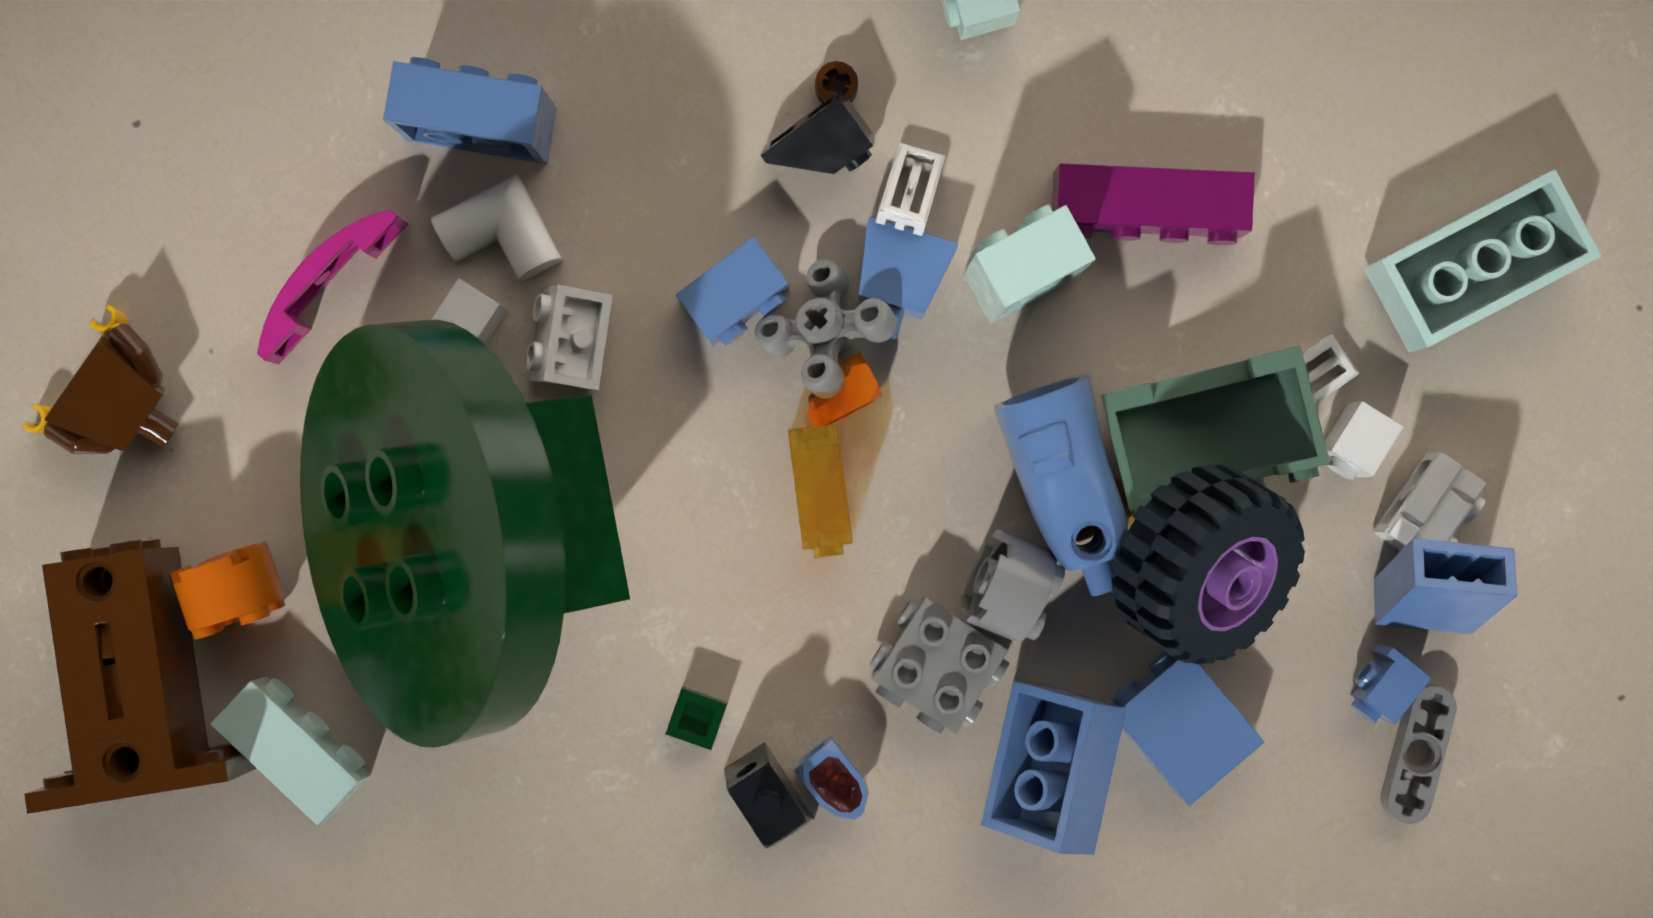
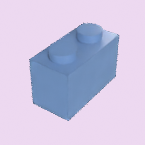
(734, 293)

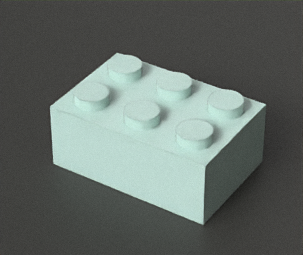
(1028, 263)

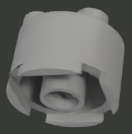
(1012, 587)

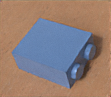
(1444, 586)
(1185, 726)

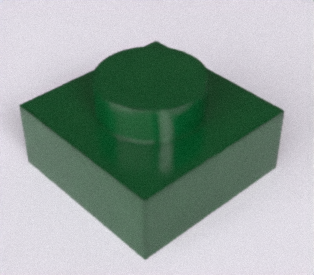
(696, 718)

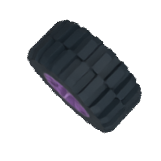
(1207, 563)

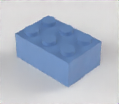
(470, 110)
(1053, 768)

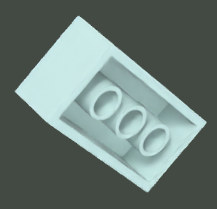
(1482, 262)

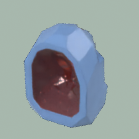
(833, 780)

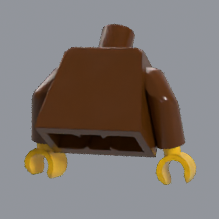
(108, 396)

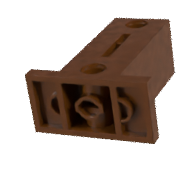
(126, 680)

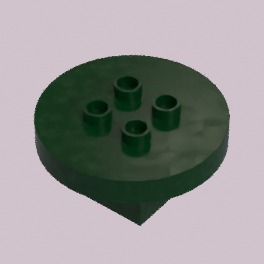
(449, 527)

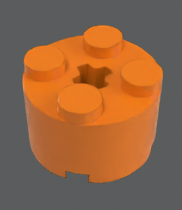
(228, 589)

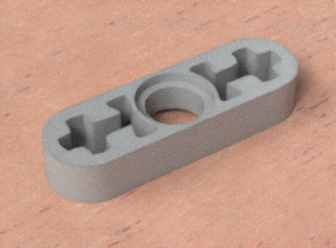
(1430, 771)

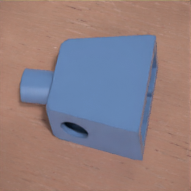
(903, 268)

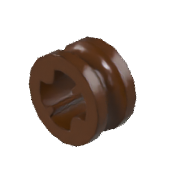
(842, 71)

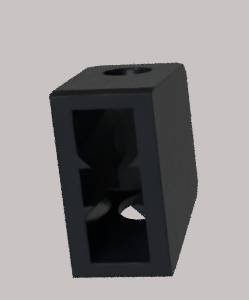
(766, 796)

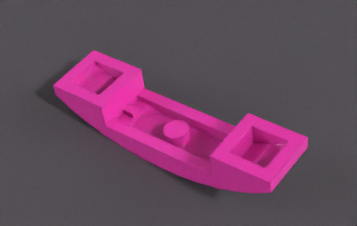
(283, 326)

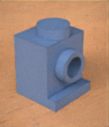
(1387, 686)

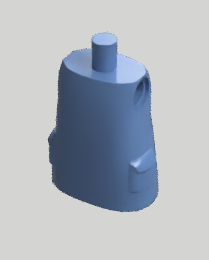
(1066, 475)

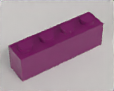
(1156, 202)

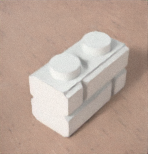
(1432, 503)

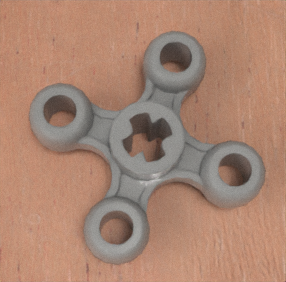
(825, 328)

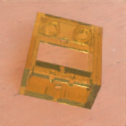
(820, 489)

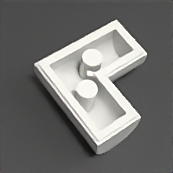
(501, 215)

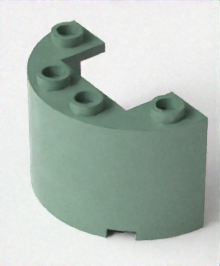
(1236, 415)

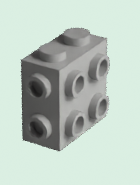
(938, 666)

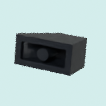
(823, 139)

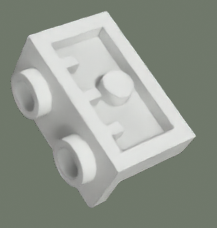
(569, 337)

